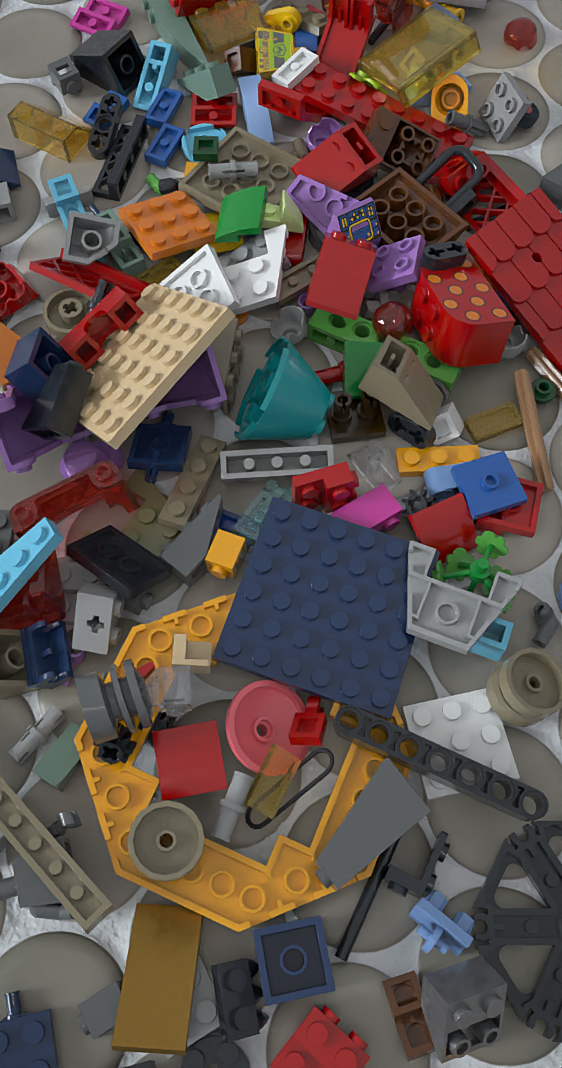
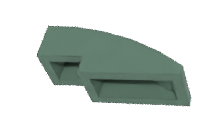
(126, 255)

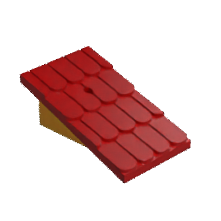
(524, 263)

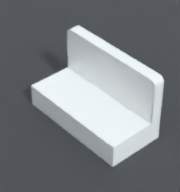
(295, 68)

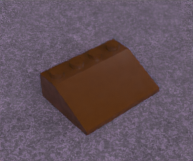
(411, 210)

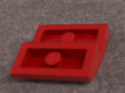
(218, 111)
(445, 526)
(189, 760)

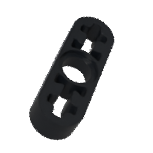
(103, 115)

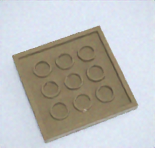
(241, 146)

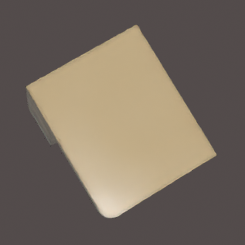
(192, 654)

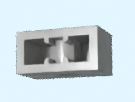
(97, 618)

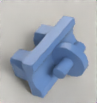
(438, 928)

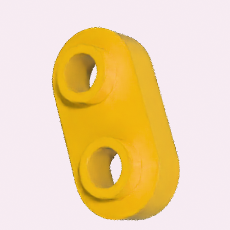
(283, 19)

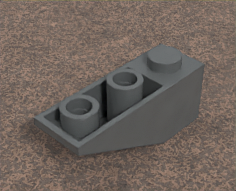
(190, 548)

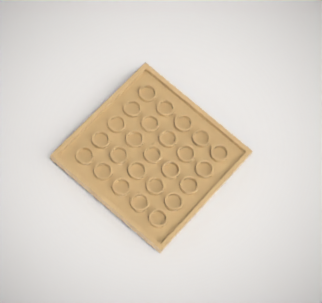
(148, 360)

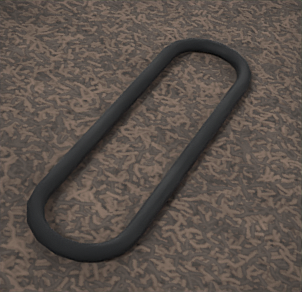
(301, 793)

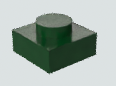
(206, 148)

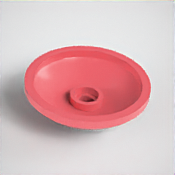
(271, 709)

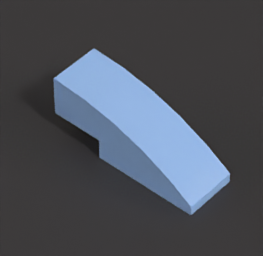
(255, 116)

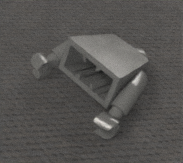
(28, 886)

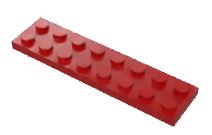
(355, 101)

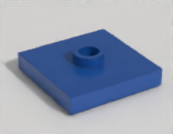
(489, 485)

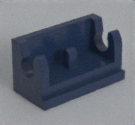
(46, 654)

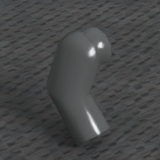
(546, 622)

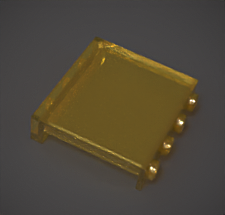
(421, 54)

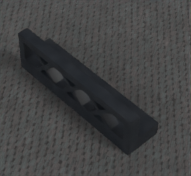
(123, 163)

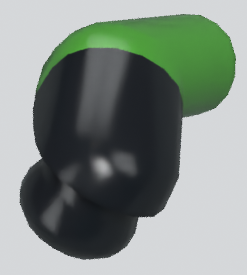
(162, 186)

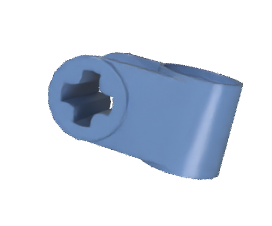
(441, 482)

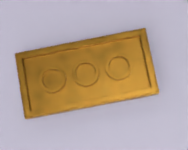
(158, 980)

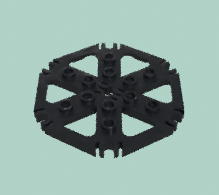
(528, 925)

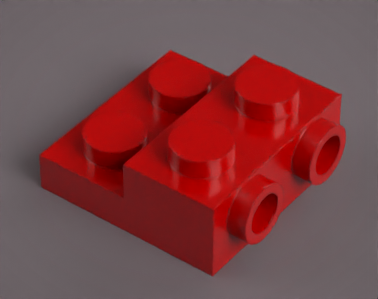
(457, 173)
(327, 486)
(519, 519)
(322, 1044)

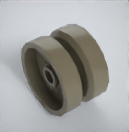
(64, 311)
(526, 687)
(145, 845)

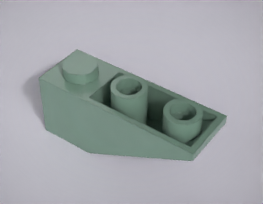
(209, 80)

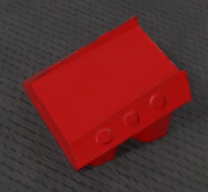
(14, 290)

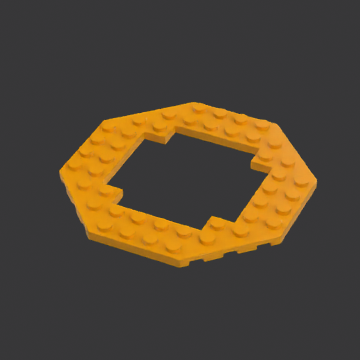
(223, 883)

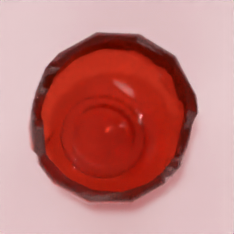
(520, 33)
(393, 320)

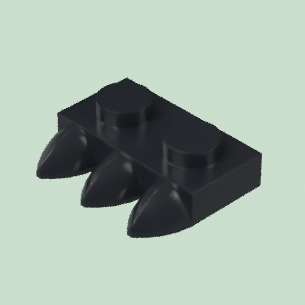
(237, 999)

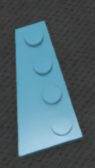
(25, 558)

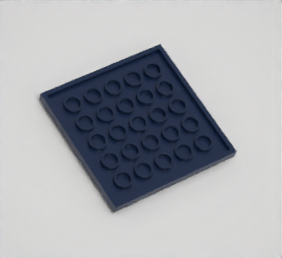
(323, 609)

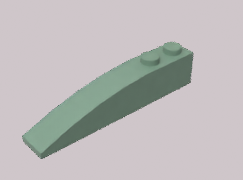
(175, 31)

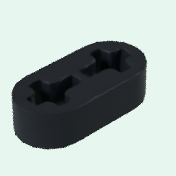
(444, 255)
(411, 432)

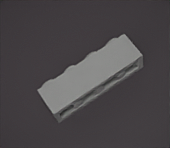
(273, 463)

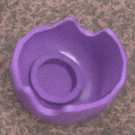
(321, 131)

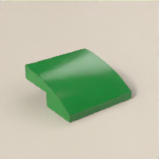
(241, 214)
(357, 358)

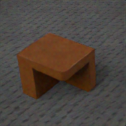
(241, 59)

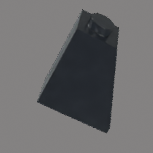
(59, 402)

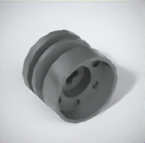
(113, 701)

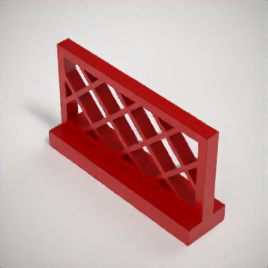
(502, 186)
(86, 278)

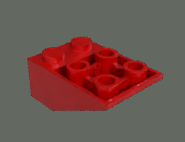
(341, 160)

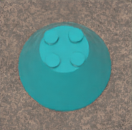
(283, 398)

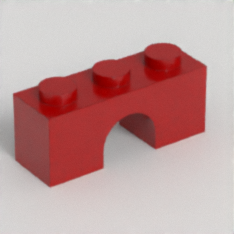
(110, 314)

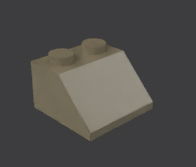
(12, 665)

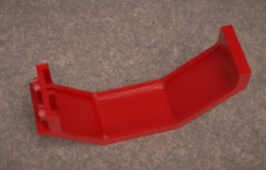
(340, 48)

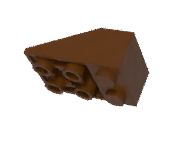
(400, 142)

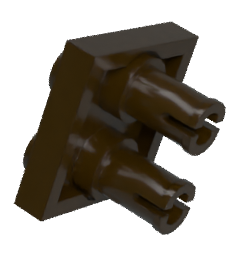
(355, 418)

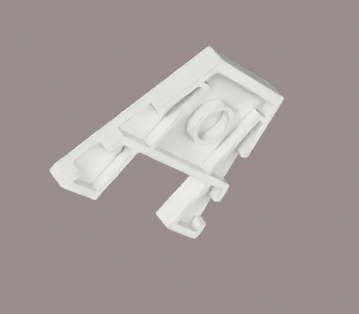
(259, 279)

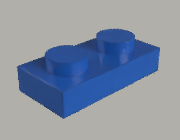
(164, 107)
(164, 145)

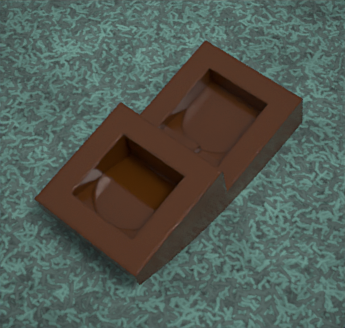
(405, 1005)

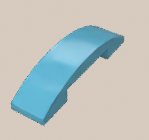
(66, 198)

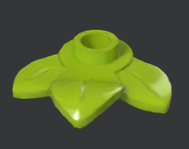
(365, 78)

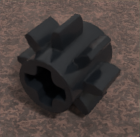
(410, 509)
(117, 749)

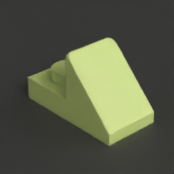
(284, 213)

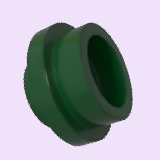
(546, 396)

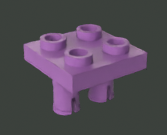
(396, 265)

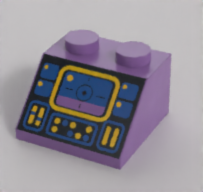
(358, 222)

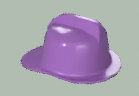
(86, 453)

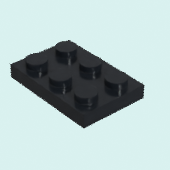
(119, 561)

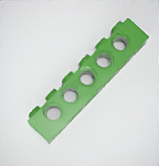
(332, 331)

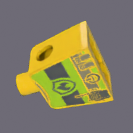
(272, 50)

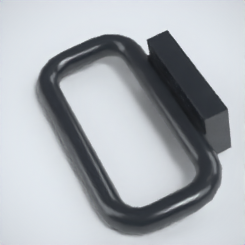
(464, 198)

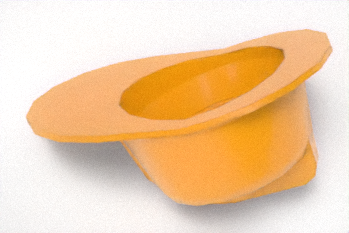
(449, 95)

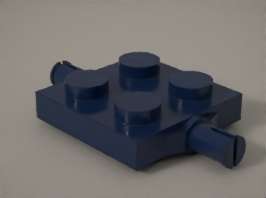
(159, 447)
(26, 1038)

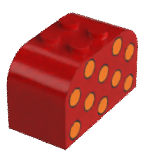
(460, 316)

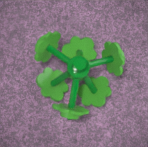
(479, 571)

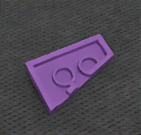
(318, 201)

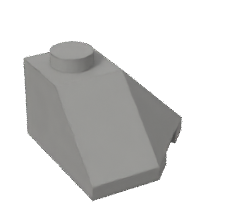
(89, 238)

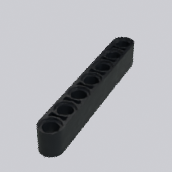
(454, 763)

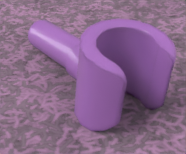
(75, 659)

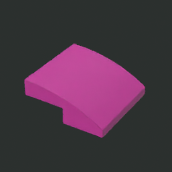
(100, 16)

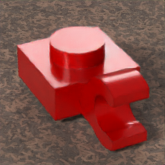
(310, 726)

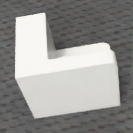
(447, 424)

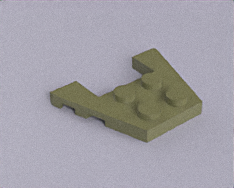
(144, 524)

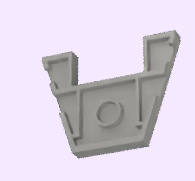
(449, 613)

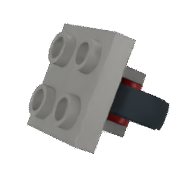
(507, 108)

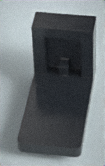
(403, 883)

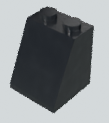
(110, 60)

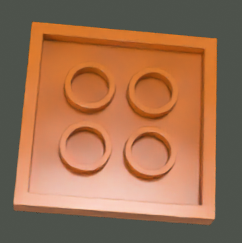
(167, 224)

